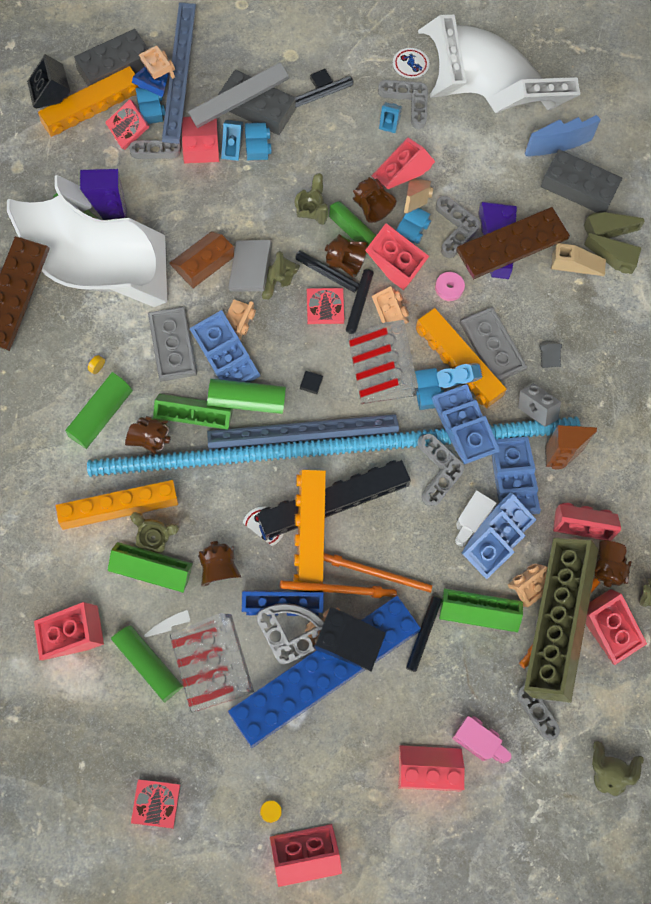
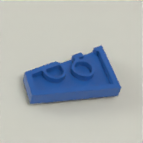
(145, 81)

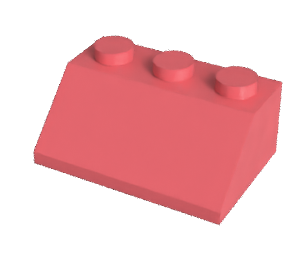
(586, 522)
(431, 768)
(305, 855)

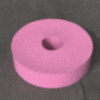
(447, 293)

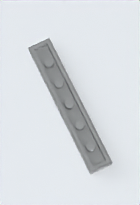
(238, 95)

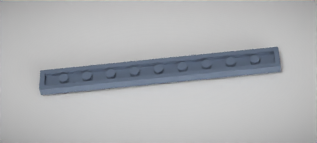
(177, 86)
(302, 431)

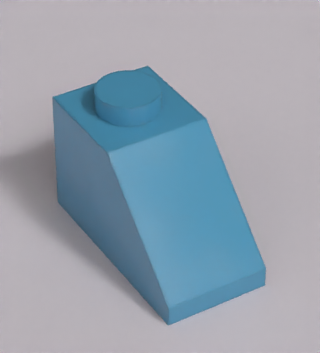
(390, 117)
(232, 139)

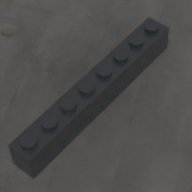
(339, 497)

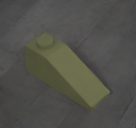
(612, 225)
(618, 255)

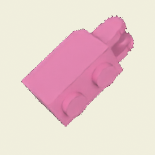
(480, 741)

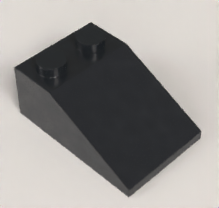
(349, 639)

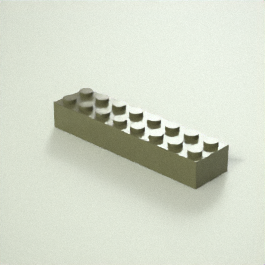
(561, 620)

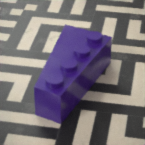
(104, 192)
(492, 218)

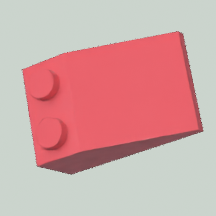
(200, 143)
(404, 164)
(396, 256)
(614, 626)
(69, 631)

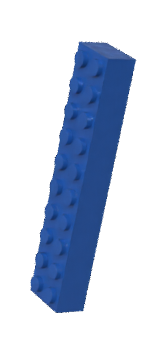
(315, 678)

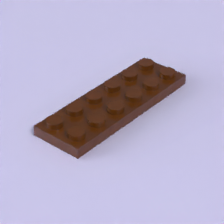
(512, 243)
(17, 285)

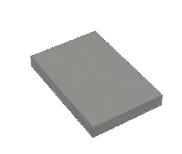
(250, 265)

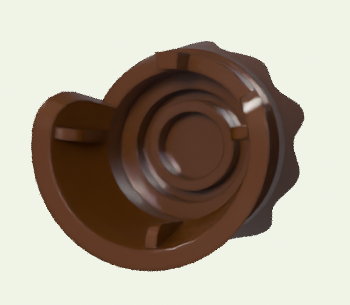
(373, 200)
(346, 255)
(148, 433)
(217, 563)
(612, 565)

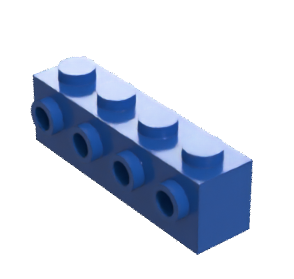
(256, 600)

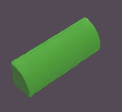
(350, 223)
(246, 396)
(98, 410)
(191, 411)
(149, 567)
(481, 610)
(147, 663)

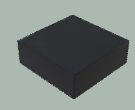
(320, 78)
(311, 382)

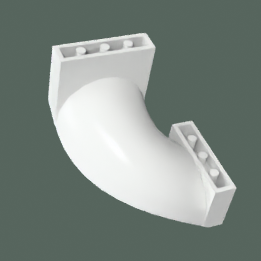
(492, 67)
(92, 251)

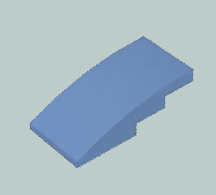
(562, 136)
(224, 349)
(465, 424)
(516, 472)
(498, 535)

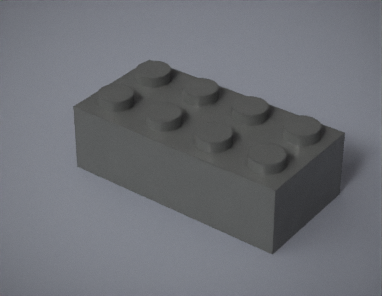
(111, 57)
(270, 107)
(581, 182)

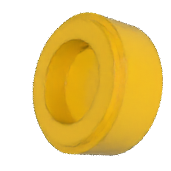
(96, 364)
(270, 811)

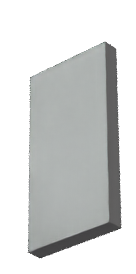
(172, 344)
(493, 344)

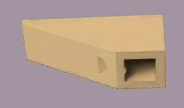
(575, 259)

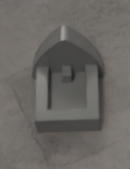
(550, 354)

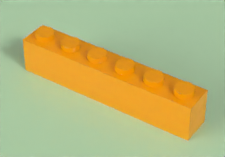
(88, 102)
(456, 352)
(116, 504)
(310, 526)

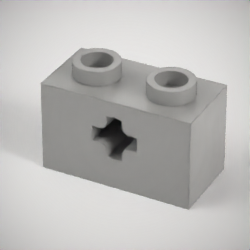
(539, 405)

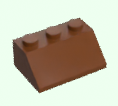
(203, 258)
(567, 444)

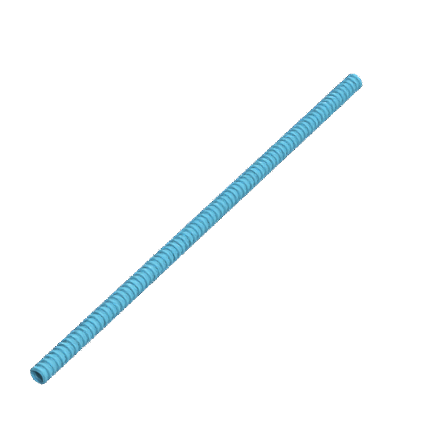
(305, 449)

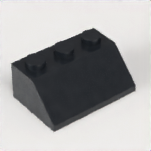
(48, 83)

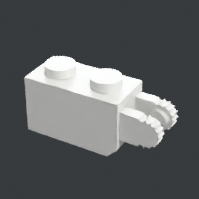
(473, 516)

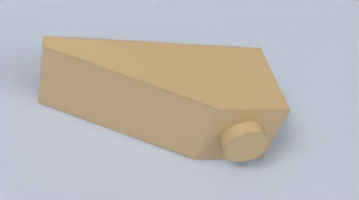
(417, 194)

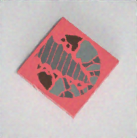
(127, 124)
(325, 306)
(155, 804)

